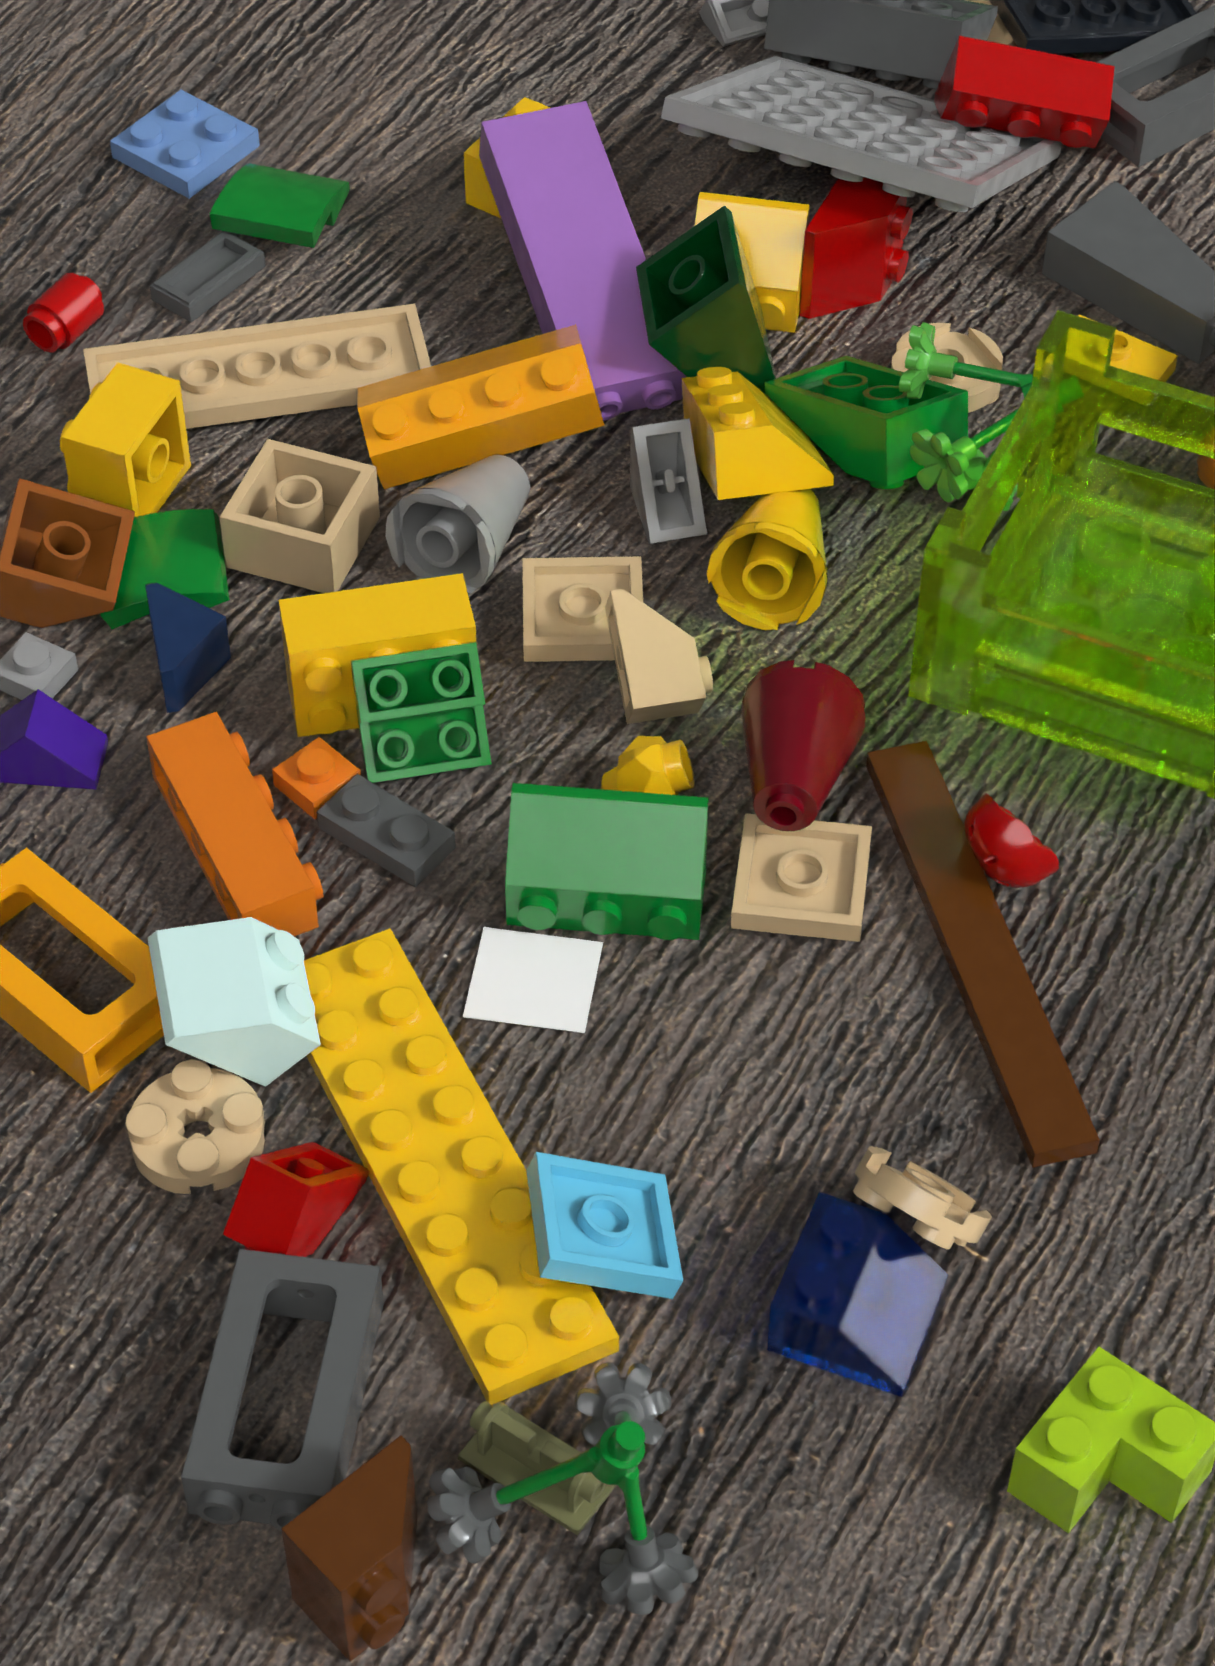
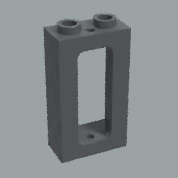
(1158, 126)
(274, 1493)

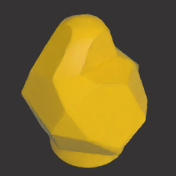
(651, 767)

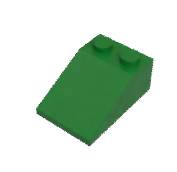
(863, 418)

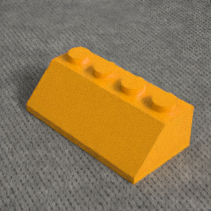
(478, 407)

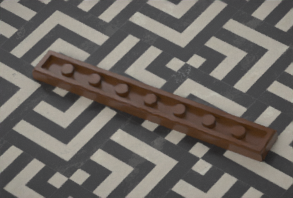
(982, 957)

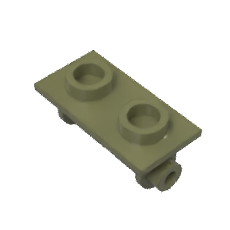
(514, 1448)

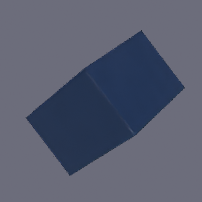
(188, 643)

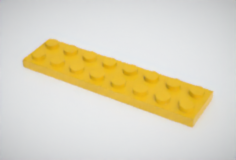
(445, 1171)

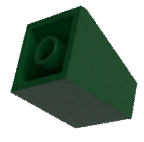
(705, 303)

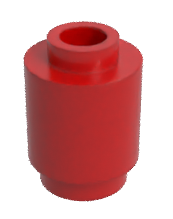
(63, 312)

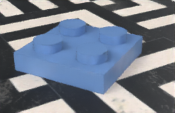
(184, 143)

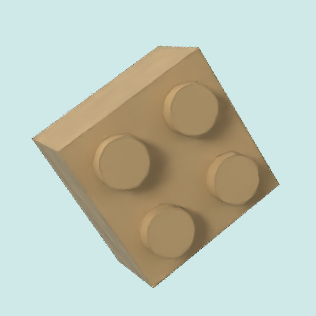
(300, 516)

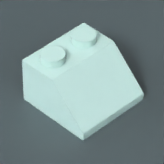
(235, 996)

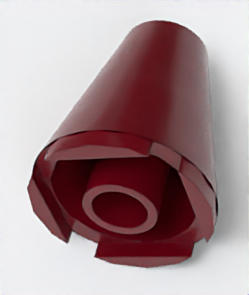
(798, 739)

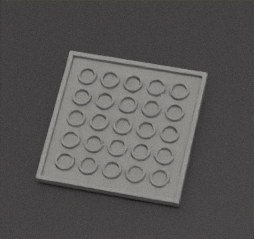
(857, 132)

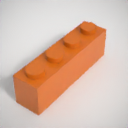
(232, 825)

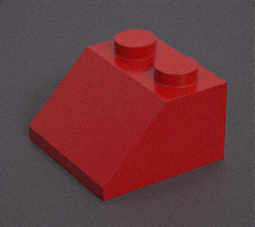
(853, 248)

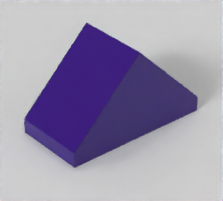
(49, 745)

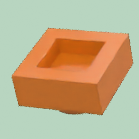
(313, 775)

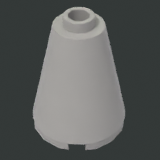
(459, 521)

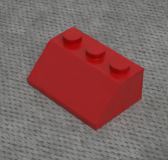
(1026, 92)

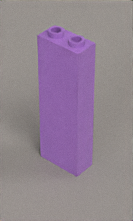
(577, 248)

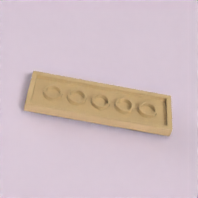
(276, 365)

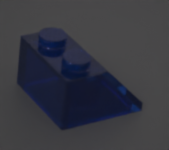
(855, 1296)

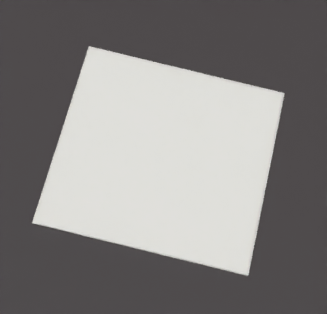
(533, 980)

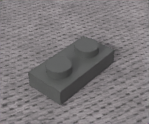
(386, 830)

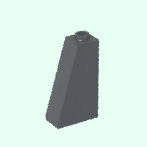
(1135, 270)

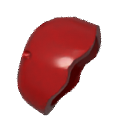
(1007, 846)

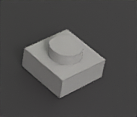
(34, 666)

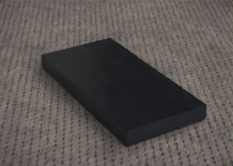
(1087, 24)

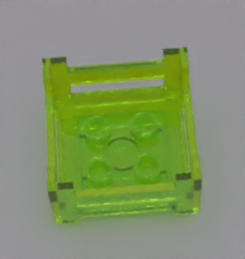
(1102, 582)

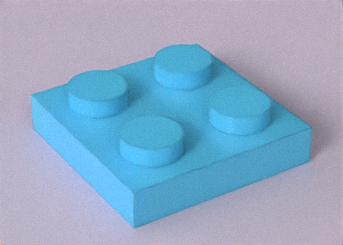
(603, 1226)

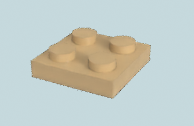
(567, 605)
(802, 879)

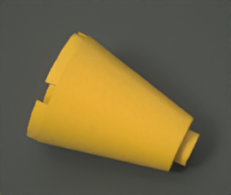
(772, 562)

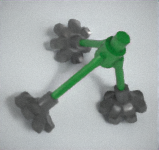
(619, 1427)

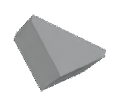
(666, 481)

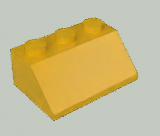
(746, 439)

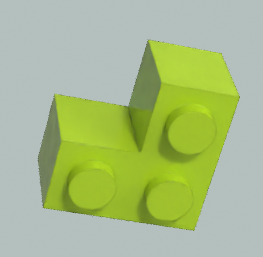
(1117, 1431)

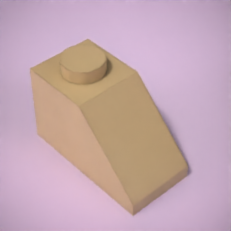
(654, 662)

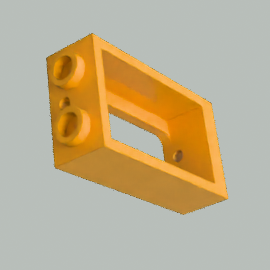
(80, 1044)

